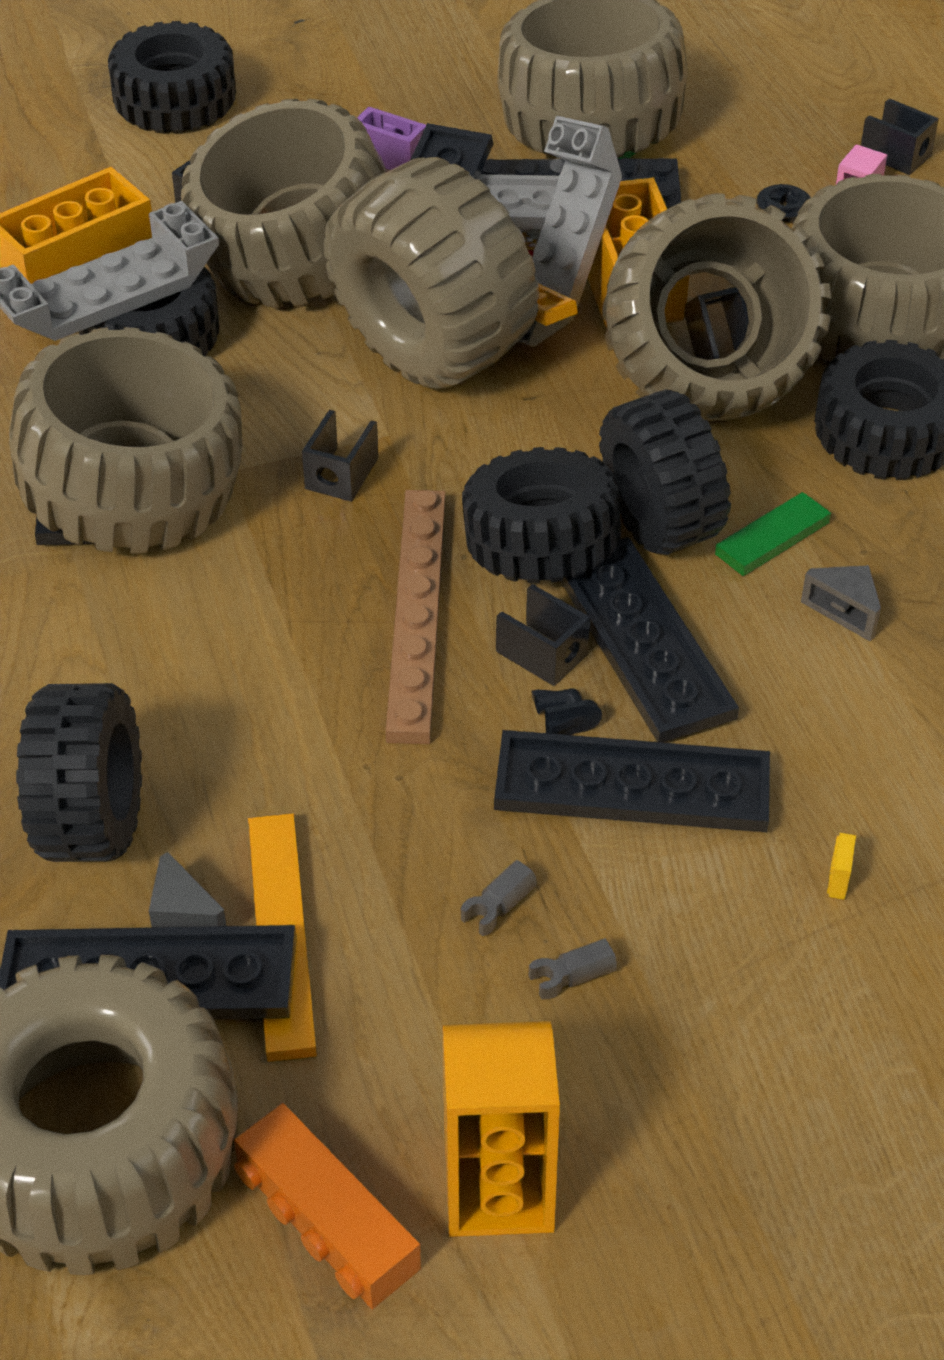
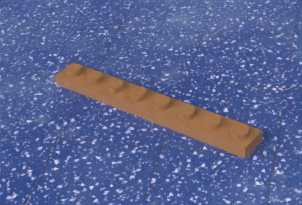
(416, 619)

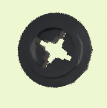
(780, 193)

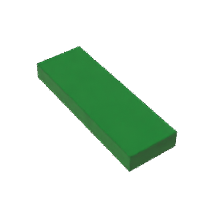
(772, 533)

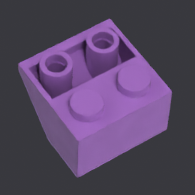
(392, 135)

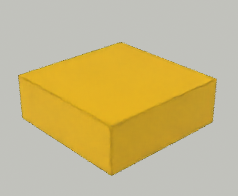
(841, 865)

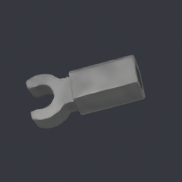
(499, 896)
(573, 967)

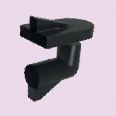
(566, 711)

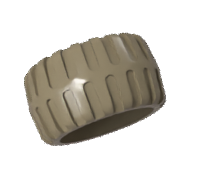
(596, 65)
(269, 191)
(754, 255)
(881, 260)
(431, 271)
(125, 439)
(151, 1168)

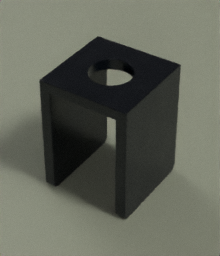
(902, 134)
(700, 325)
(350, 470)
(535, 651)

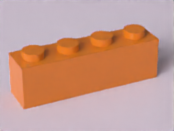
(326, 1206)

